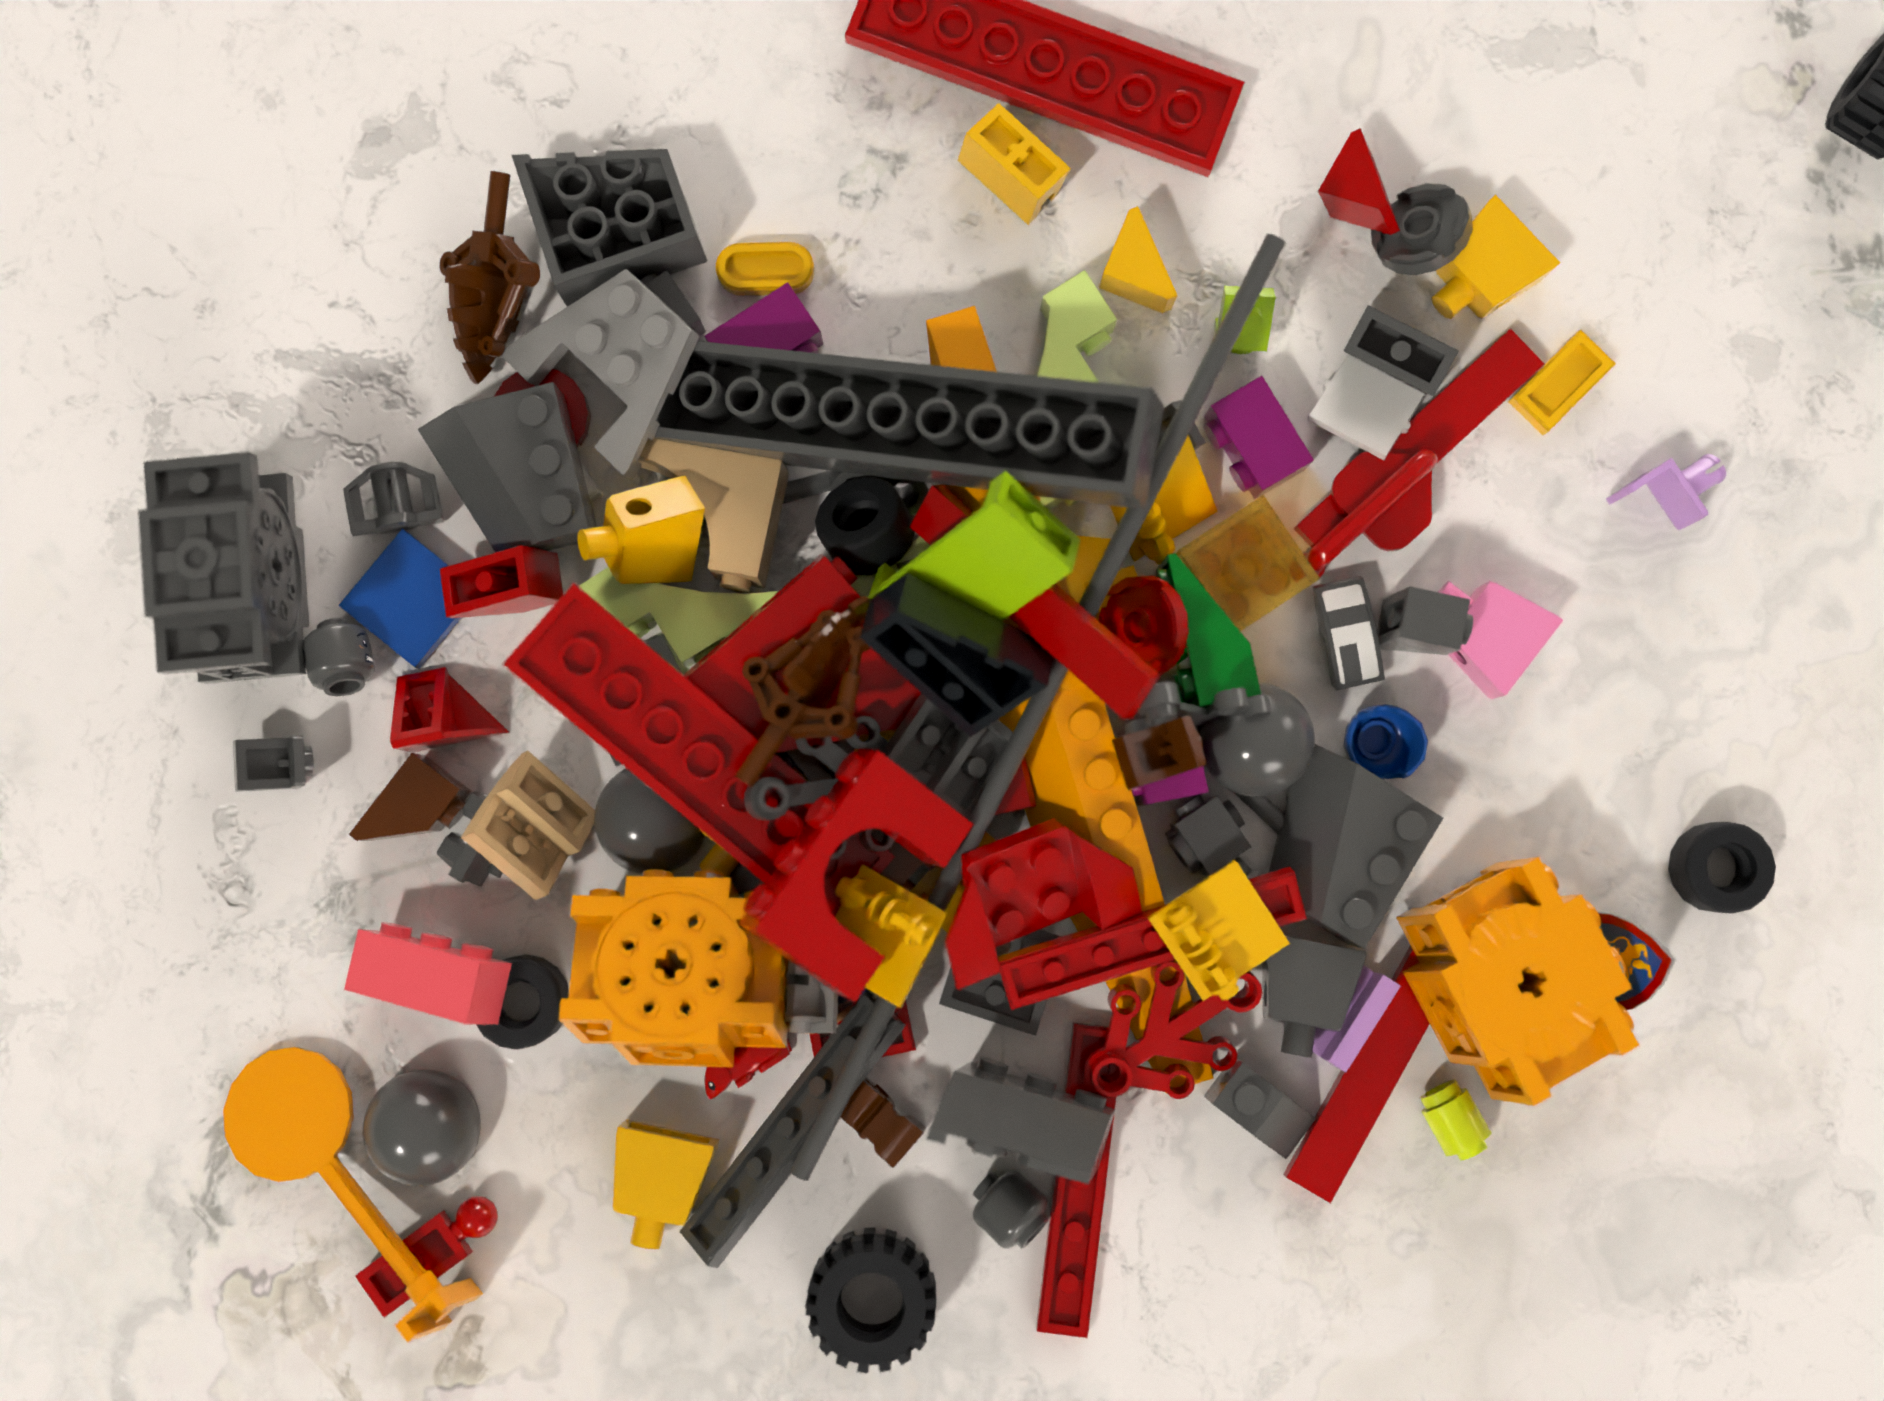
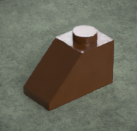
(414, 802)

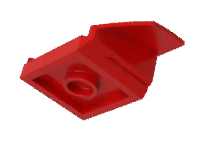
(1028, 885)

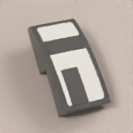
(1349, 633)

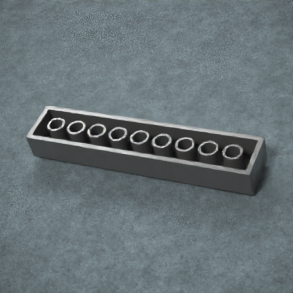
(919, 421)

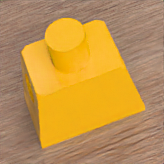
(1494, 266)
(648, 533)
(658, 1177)

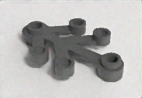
(1165, 705)
(809, 792)

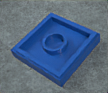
(403, 599)

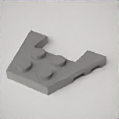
(629, 344)

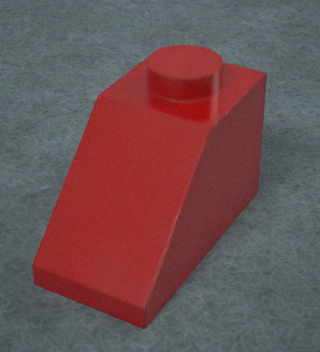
(502, 583)

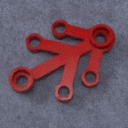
(1163, 1037)

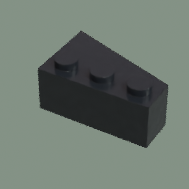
(955, 652)

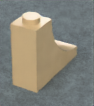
(740, 502)

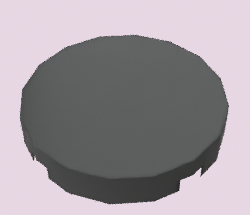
(1432, 230)

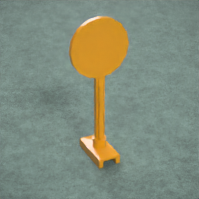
(291, 1120)

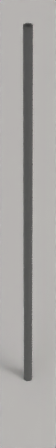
(1040, 702)

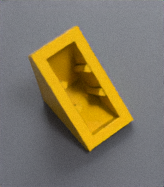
(1136, 267)

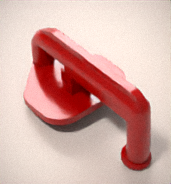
(1380, 499)

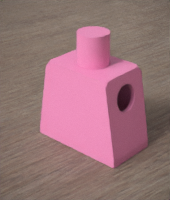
(1503, 636)

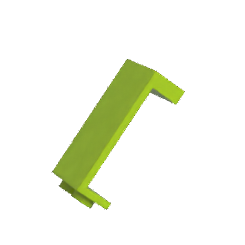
(997, 554)

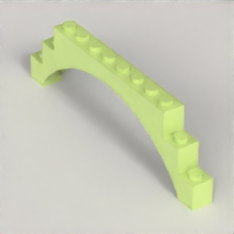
(700, 620)

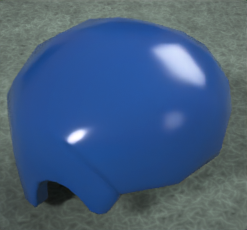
(1386, 741)

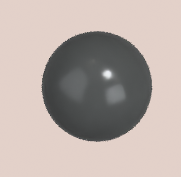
(1260, 751)
(642, 828)
(421, 1127)

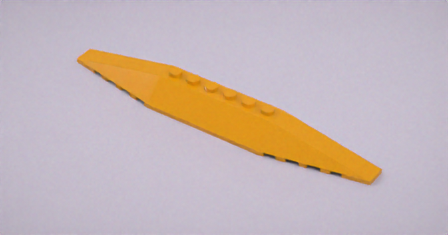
(1072, 752)

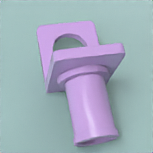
(1677, 489)

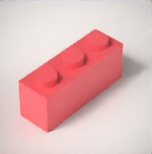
(428, 974)

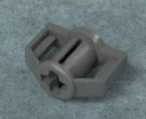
(387, 519)

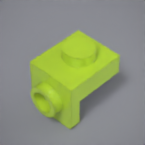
(1257, 327)

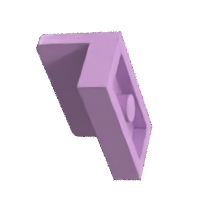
(1366, 1008)

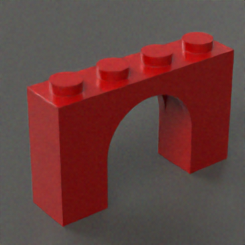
(792, 905)

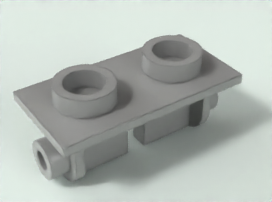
(810, 1004)

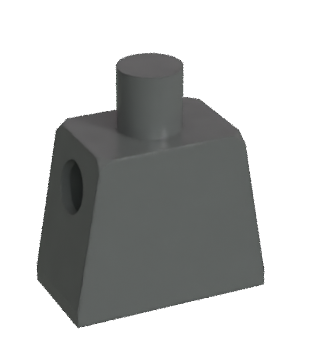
(1309, 989)

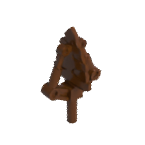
(487, 285)
(810, 682)

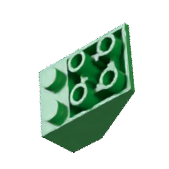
(1215, 650)

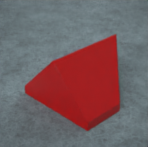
(437, 712)

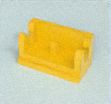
(1012, 163)

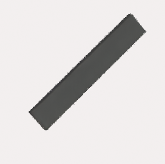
(773, 1149)

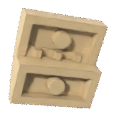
(530, 825)

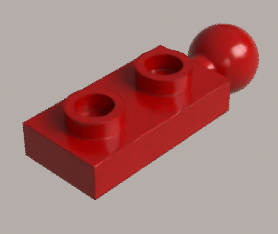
(435, 1245)

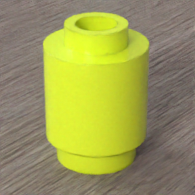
(1455, 1120)

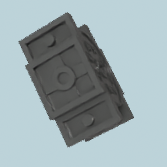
(223, 569)

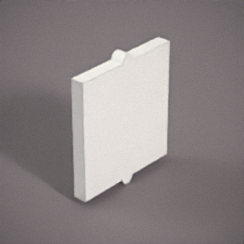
(1366, 406)

